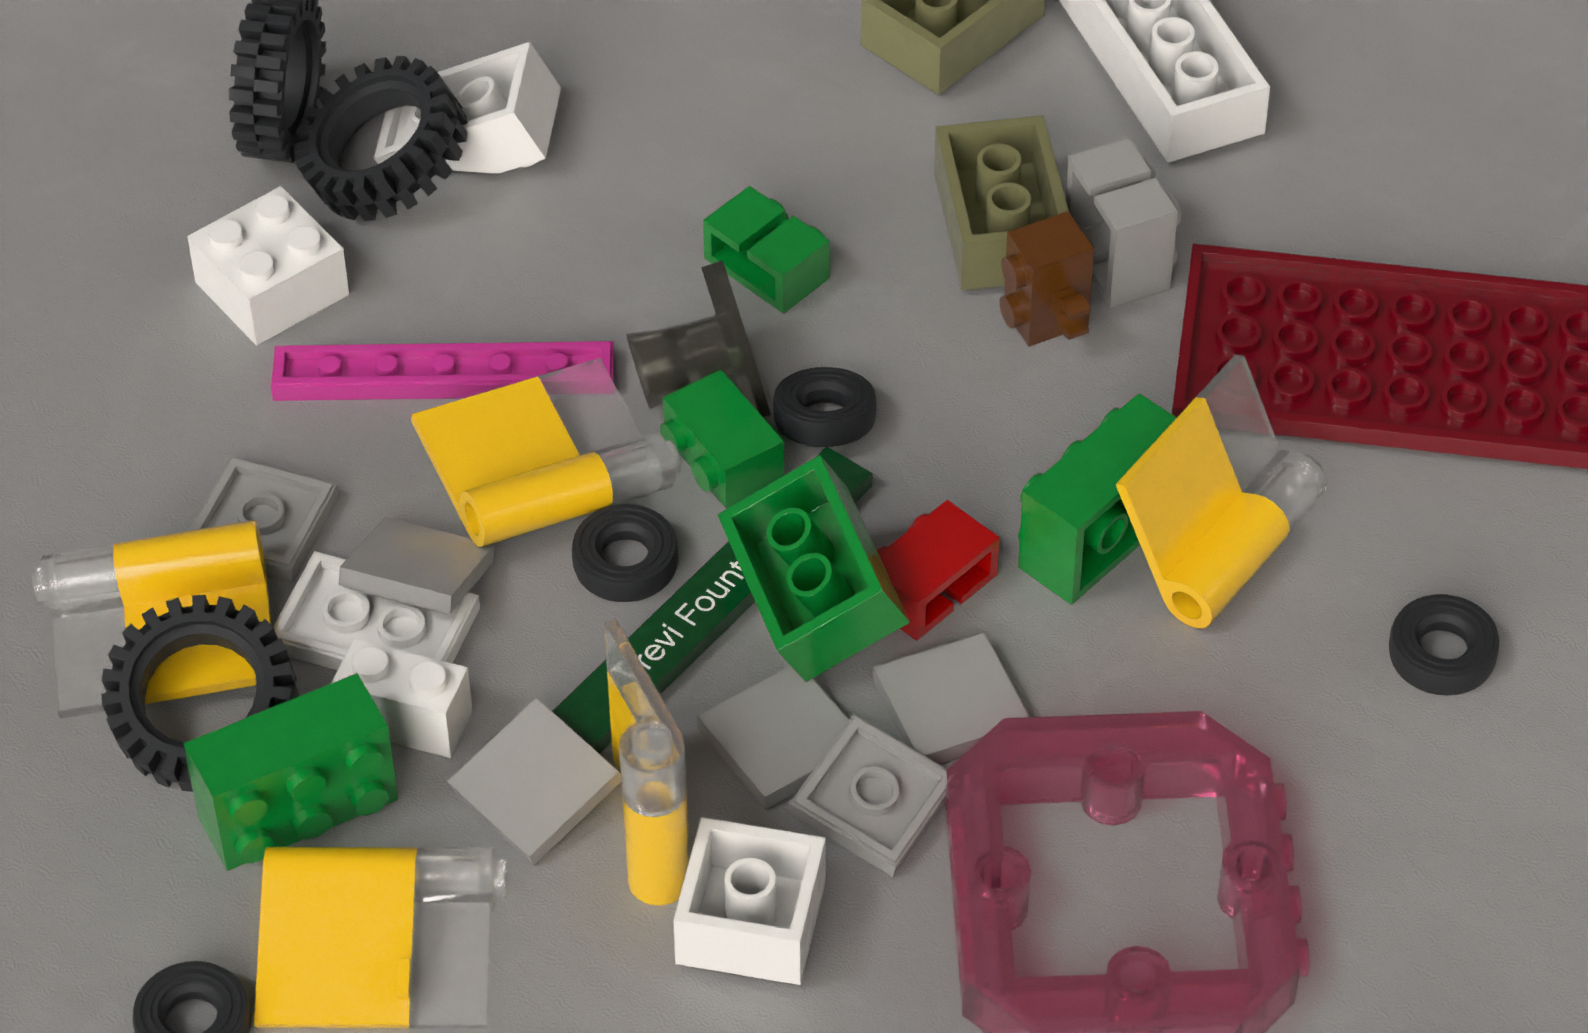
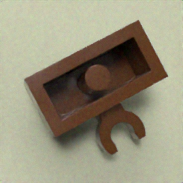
(1047, 280)

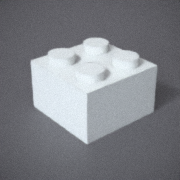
(268, 265)
(750, 900)

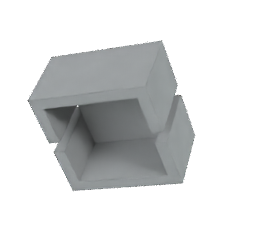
(1126, 220)

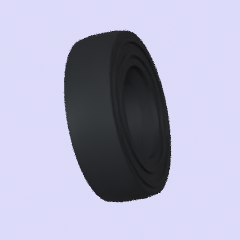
(824, 427)
(632, 581)
(1438, 674)
(188, 982)

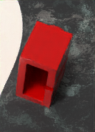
(937, 555)

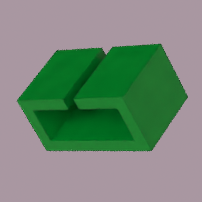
(766, 249)
(722, 438)

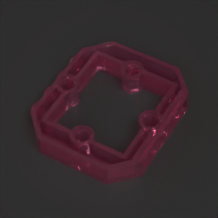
(1110, 769)

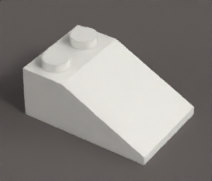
(507, 107)

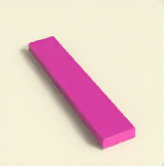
(421, 369)

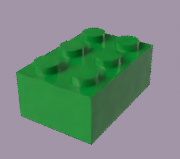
(1073, 513)
(812, 568)
(292, 771)

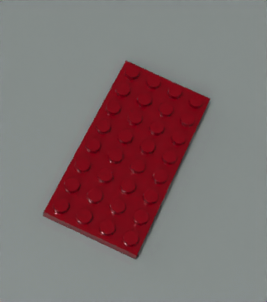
(1394, 353)

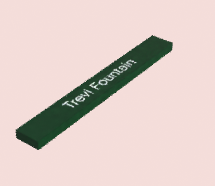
(684, 625)

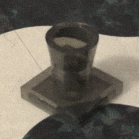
(690, 351)

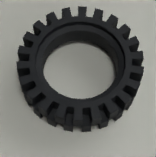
(276, 76)
(404, 171)
(166, 635)

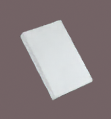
(326, 618)

